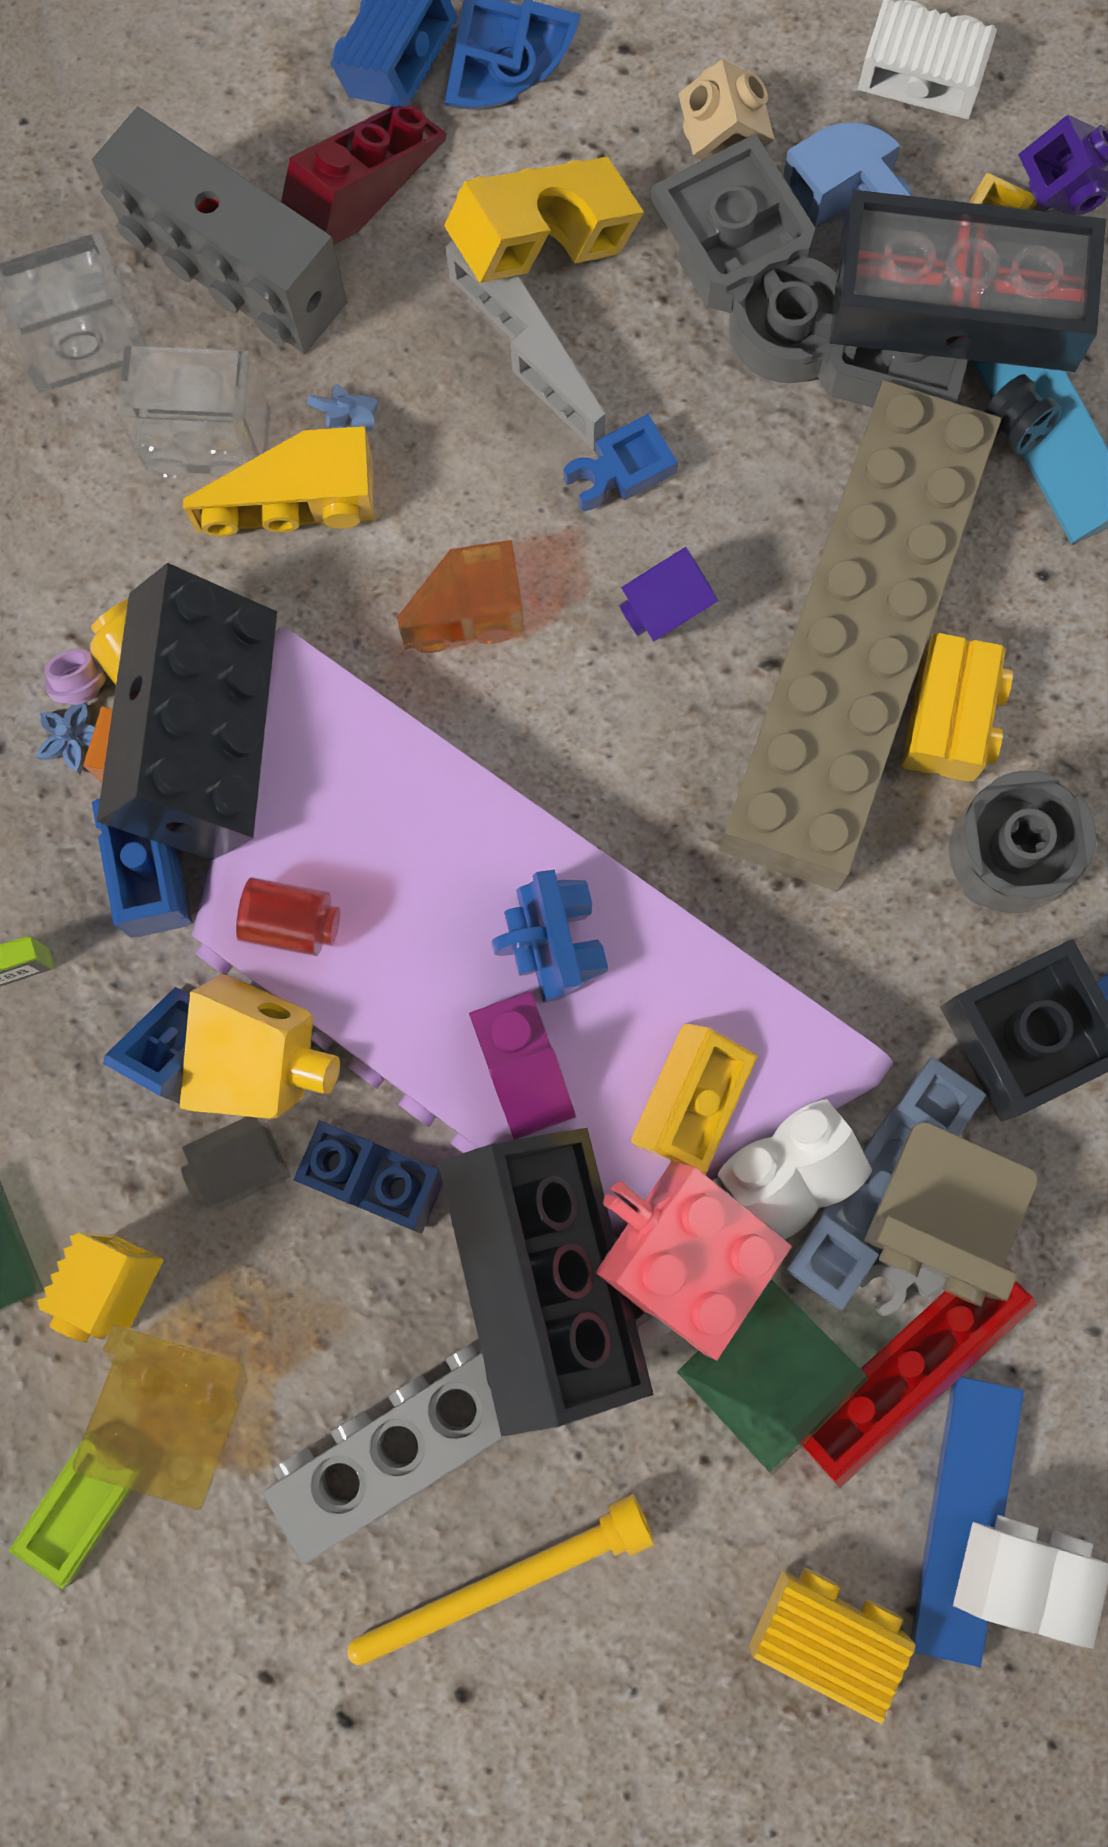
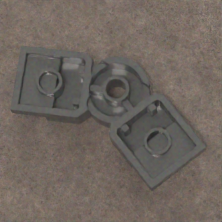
(749, 256)

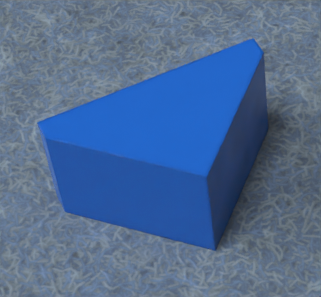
(155, 1047)

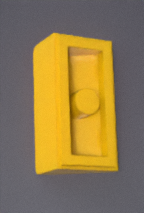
(694, 1097)

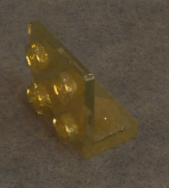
(161, 1418)

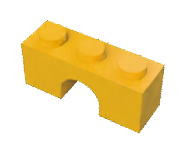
(507, 217)

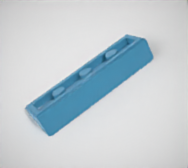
(1070, 459)

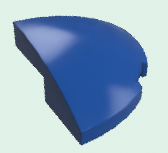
(505, 50)

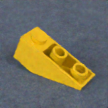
(302, 481)

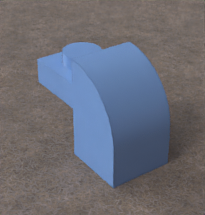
(840, 160)

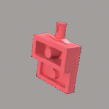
(691, 1256)

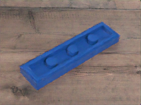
(968, 1489)

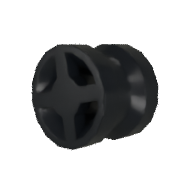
(1023, 413)

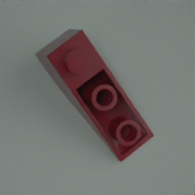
(359, 169)

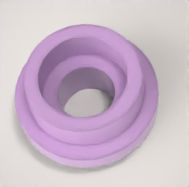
(73, 677)

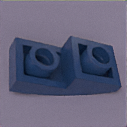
(370, 1176)

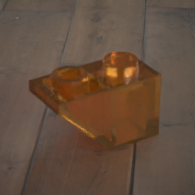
(465, 598)

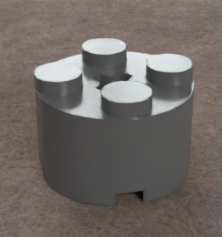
(1041, 815)

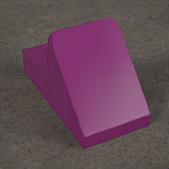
(522, 1065)

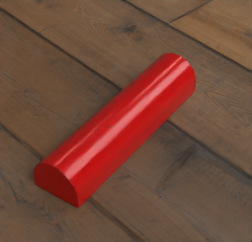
(911, 1376)

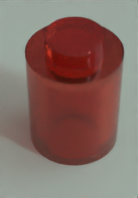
(286, 917)

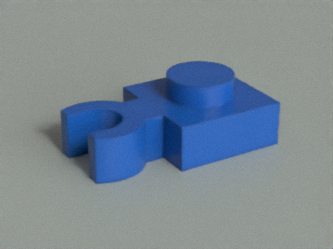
(628, 459)

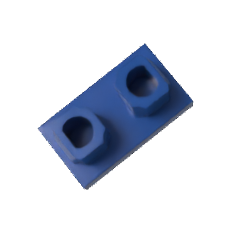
(542, 937)

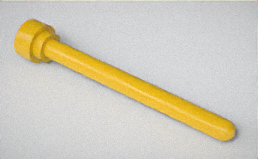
(618, 1531)

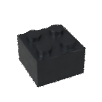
(1033, 1030)

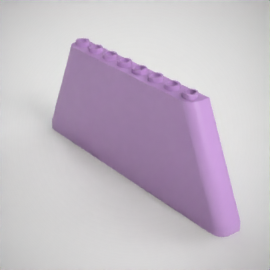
(423, 867)

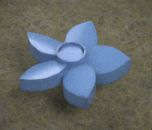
(345, 409)
(68, 737)

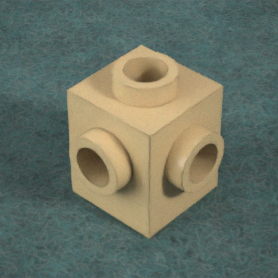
(724, 109)

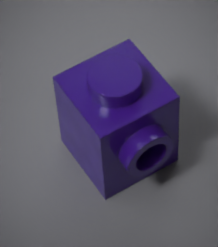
(667, 595)

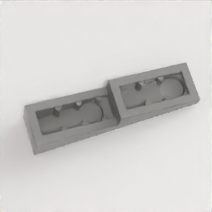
(535, 349)

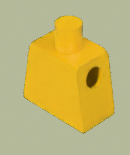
(249, 1052)

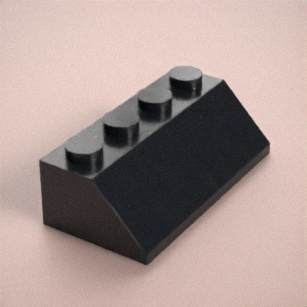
(529, 1251)

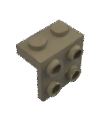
(953, 1213)

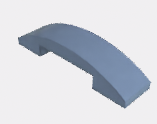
(834, 1252)

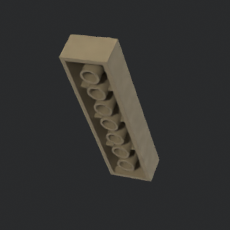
(860, 637)

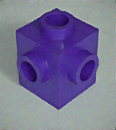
(1069, 166)

